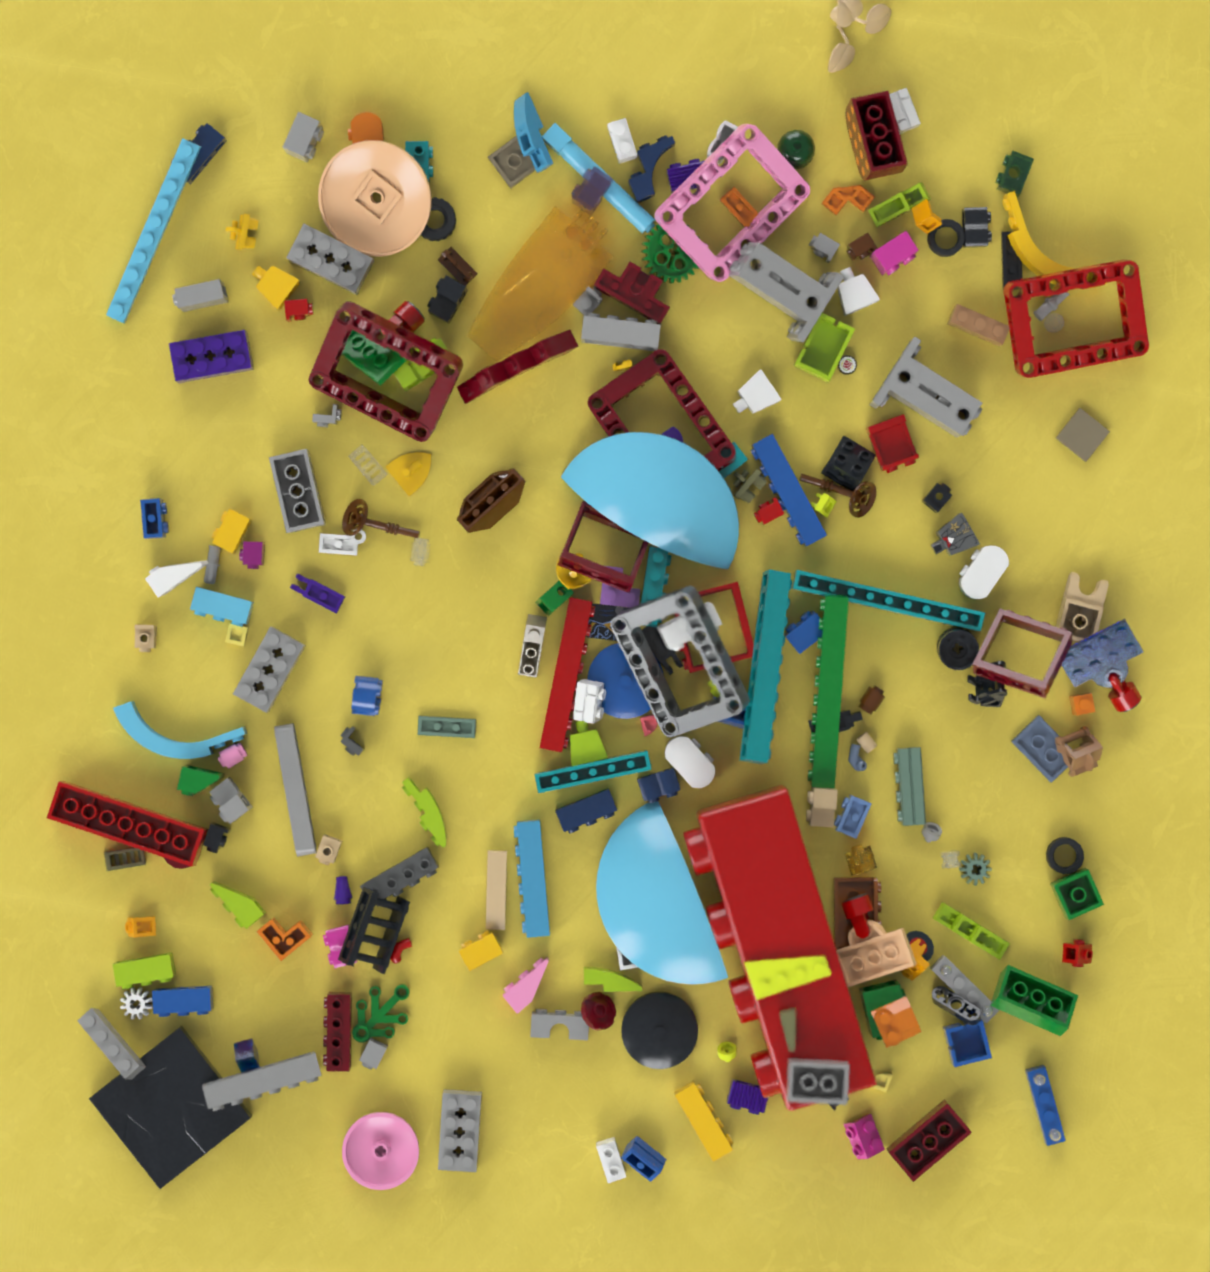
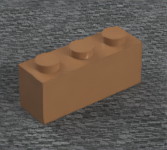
(978, 325)

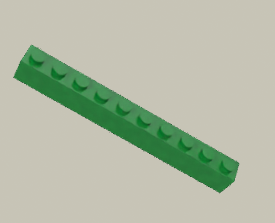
(829, 691)

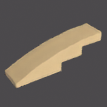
(496, 890)

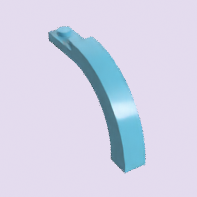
(150, 739)

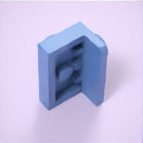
(852, 816)

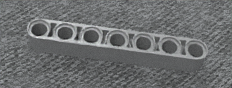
(295, 789)

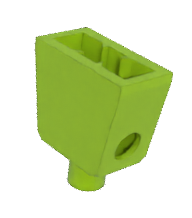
(586, 745)

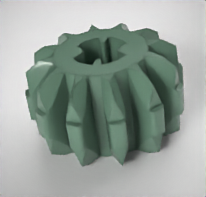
(981, 870)

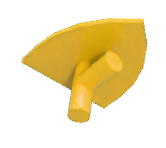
(410, 470)
(571, 579)

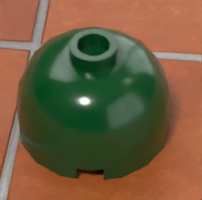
(797, 148)

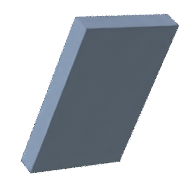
(1039, 747)

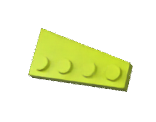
(783, 974)

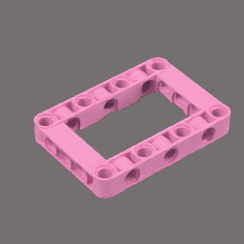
(706, 174)

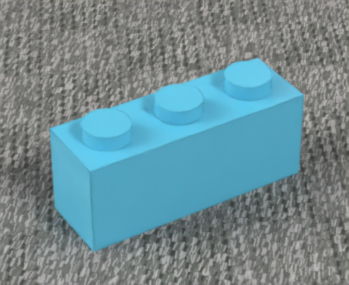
(221, 606)

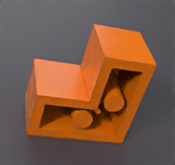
(283, 941)

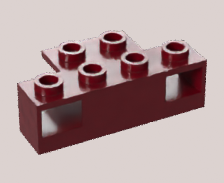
(635, 291)

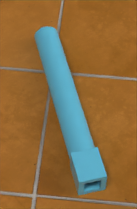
(563, 145)

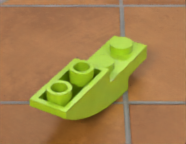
(432, 818)

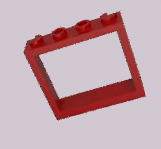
(687, 661)

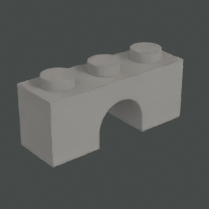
(543, 1021)

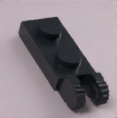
(659, 648)

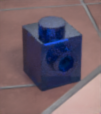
(246, 1055)

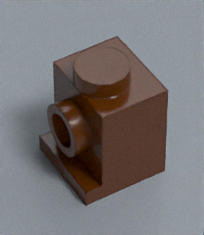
(861, 247)

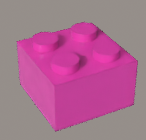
(893, 253)

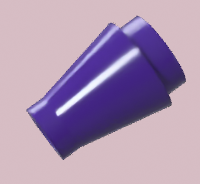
(342, 891)

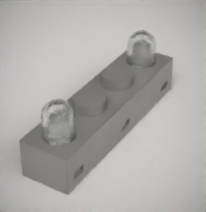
(963, 987)

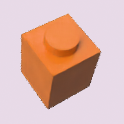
(1082, 704)

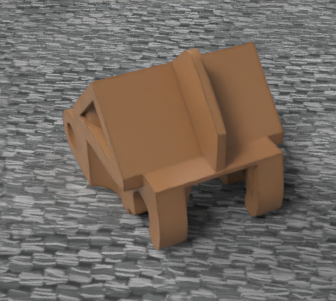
(1081, 758)

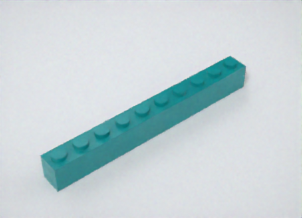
(889, 600)
(765, 667)

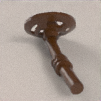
(855, 496)
(361, 519)

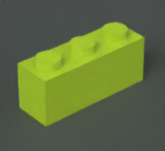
(144, 970)

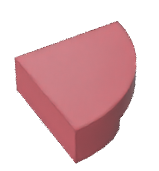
(648, 724)

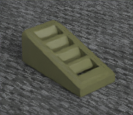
(108, 863)
(788, 1021)

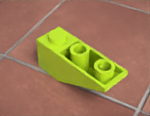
(242, 906)

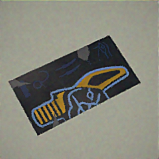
(601, 621)

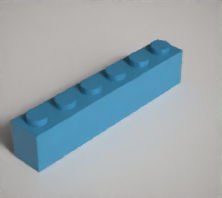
(533, 878)

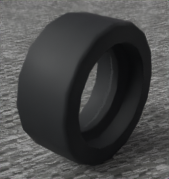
(960, 239)
(1061, 841)

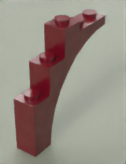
(516, 365)

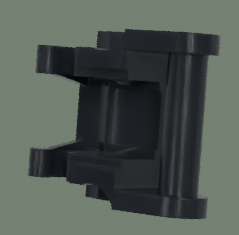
(988, 692)

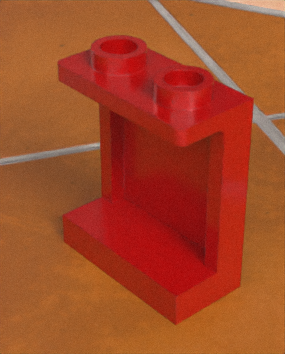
(892, 443)

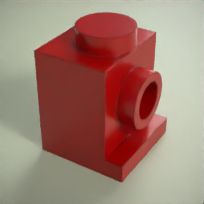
(298, 309)
(768, 511)

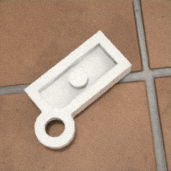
(340, 543)

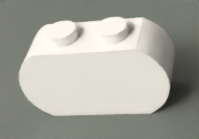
(983, 571)
(690, 761)

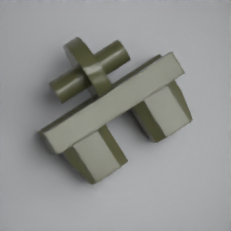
(744, 493)

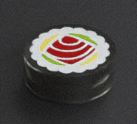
(847, 365)

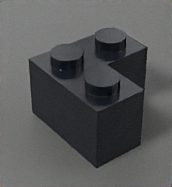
(448, 299)

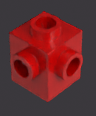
(1077, 953)

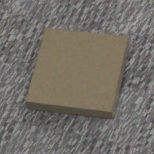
(511, 163)
(1082, 434)

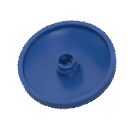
(623, 694)

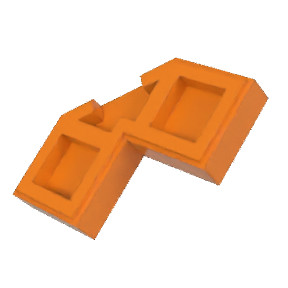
(855, 195)

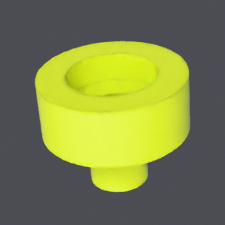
(727, 1051)

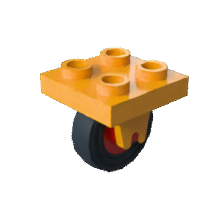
(922, 949)

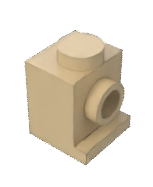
(148, 630)

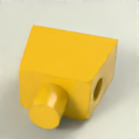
(275, 285)

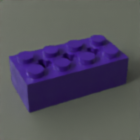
(221, 364)

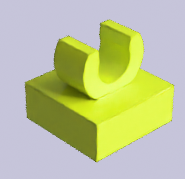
(824, 505)

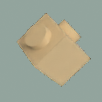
(328, 849)

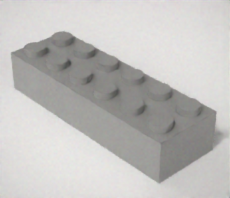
(260, 1080)

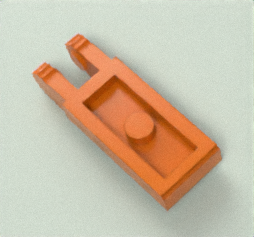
(739, 207)

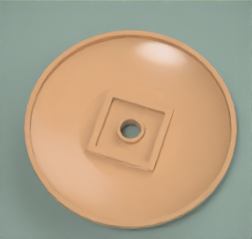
(348, 202)

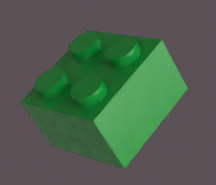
(1076, 893)

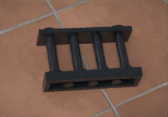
(358, 926)

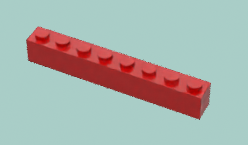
(566, 673)

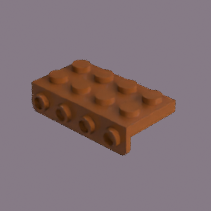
(845, 889)

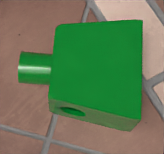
(552, 600)

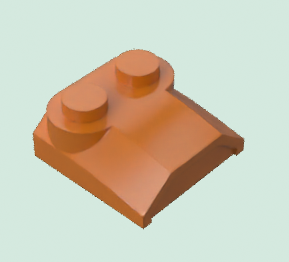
(896, 1022)

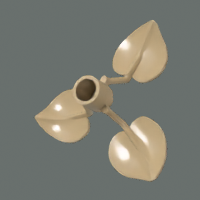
(844, 15)

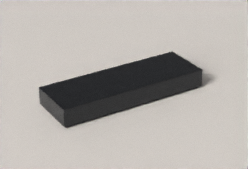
(1010, 261)

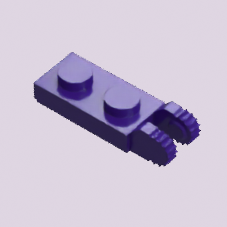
(320, 594)

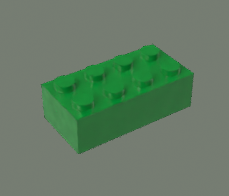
(1034, 1000)

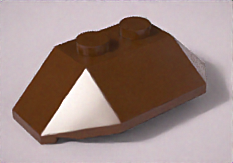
(491, 500)

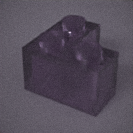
(591, 191)

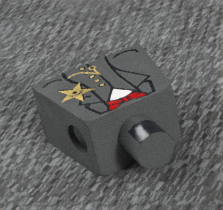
(955, 536)

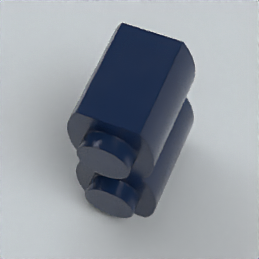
(659, 784)

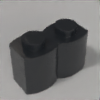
(975, 227)

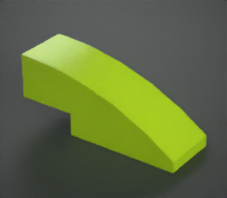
(898, 204)
(611, 980)

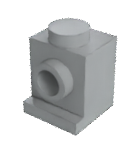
(824, 246)

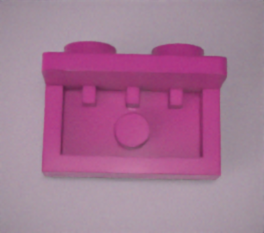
(864, 1137)

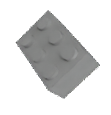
(817, 1081)

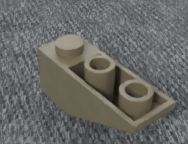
(532, 645)

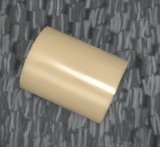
(866, 742)

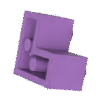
(616, 597)

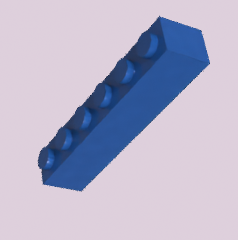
(788, 490)

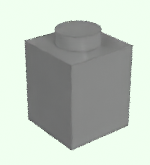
(373, 1053)

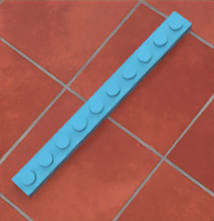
(153, 230)

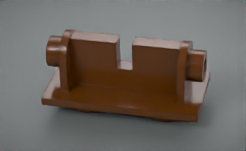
(457, 266)

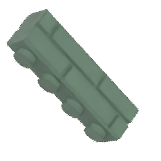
(910, 786)

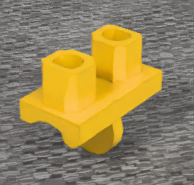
(245, 223)

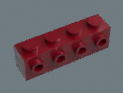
(338, 1031)

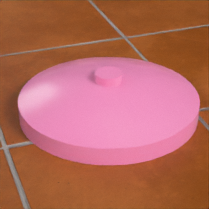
(380, 1150)

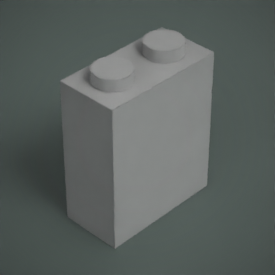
(200, 295)

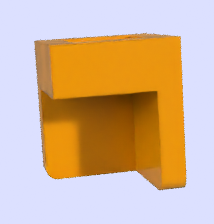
(925, 218)

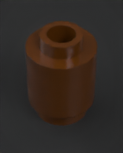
(871, 699)

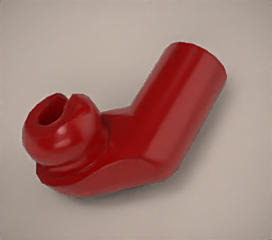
(399, 947)

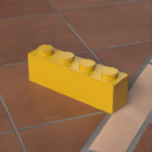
(703, 1120)

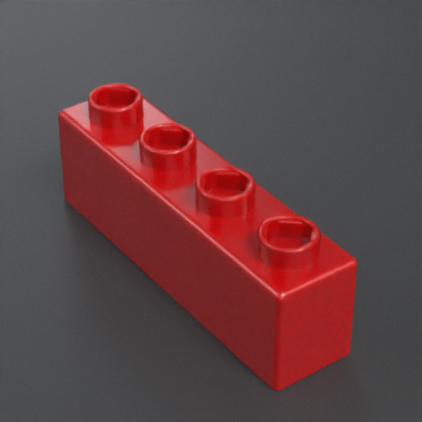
(775, 914)

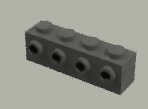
(403, 874)

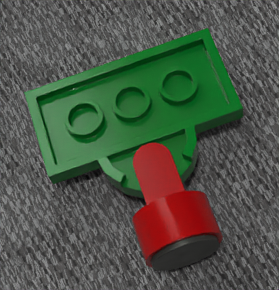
(374, 359)

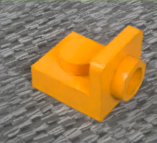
(141, 926)

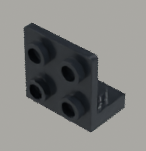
(848, 463)

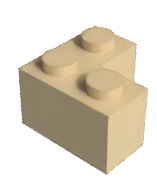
(822, 806)

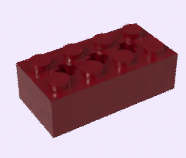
(941, 1141)

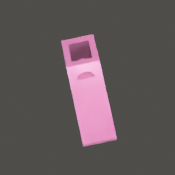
(523, 991)

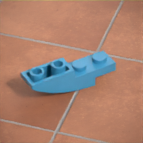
(527, 130)

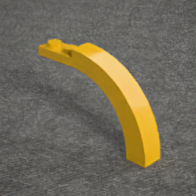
(1025, 247)

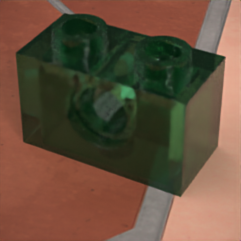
(1022, 165)

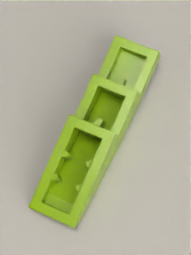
(971, 930)

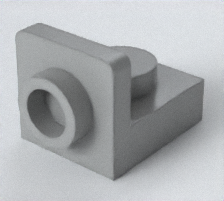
(588, 301)

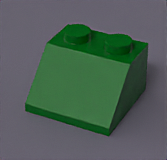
(196, 779)

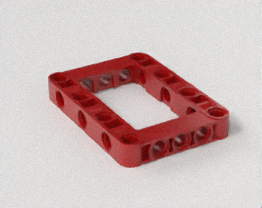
(1084, 355)

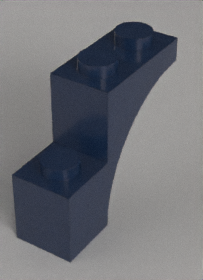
(648, 155)

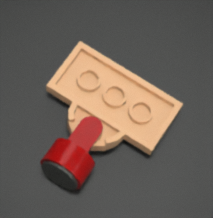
(871, 949)

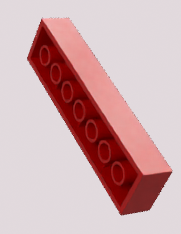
(127, 823)

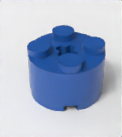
(365, 696)

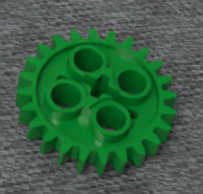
(655, 246)

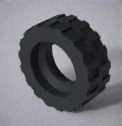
(449, 222)

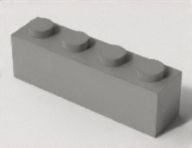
(111, 1043)

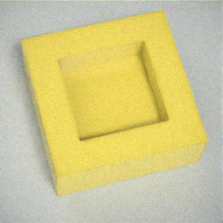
(236, 634)

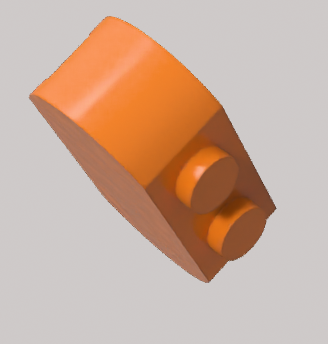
(366, 127)

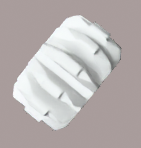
(138, 1010)

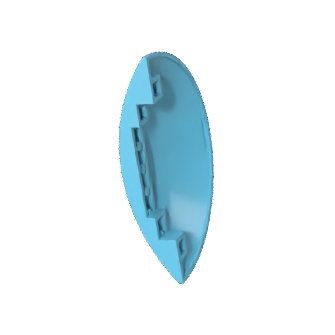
(660, 494)
(653, 903)

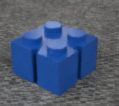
(967, 1043)

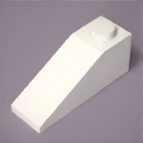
(168, 577)

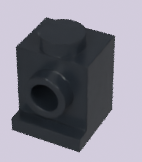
(931, 501)
(216, 837)

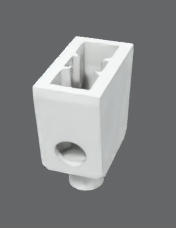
(855, 292)
(756, 394)

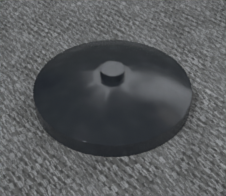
(659, 1030)

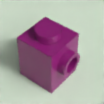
(252, 554)

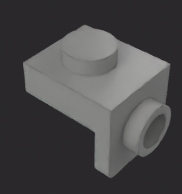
(324, 420)

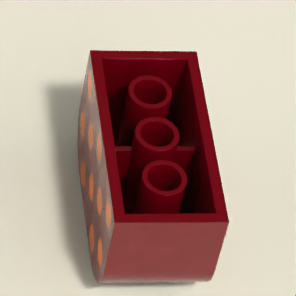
(875, 136)

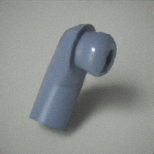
(855, 760)

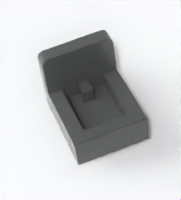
(351, 746)

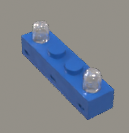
(1045, 1105)

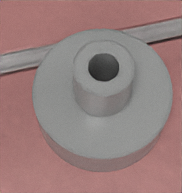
(931, 832)

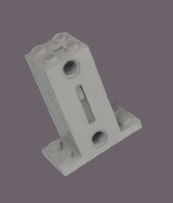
(785, 286)
(928, 394)

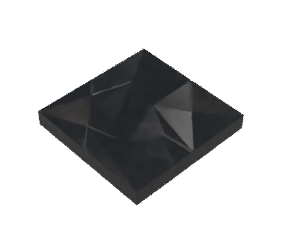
(165, 1110)

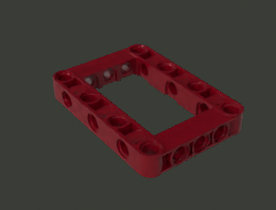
(674, 378)
(369, 400)

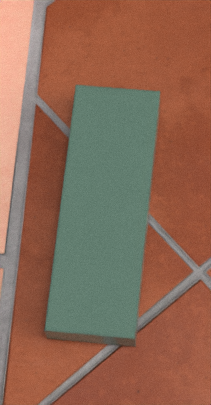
(446, 726)

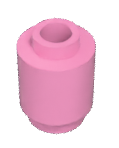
(232, 755)

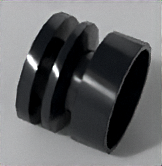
(966, 654)

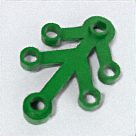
(378, 1015)

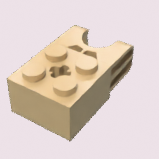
(1086, 607)

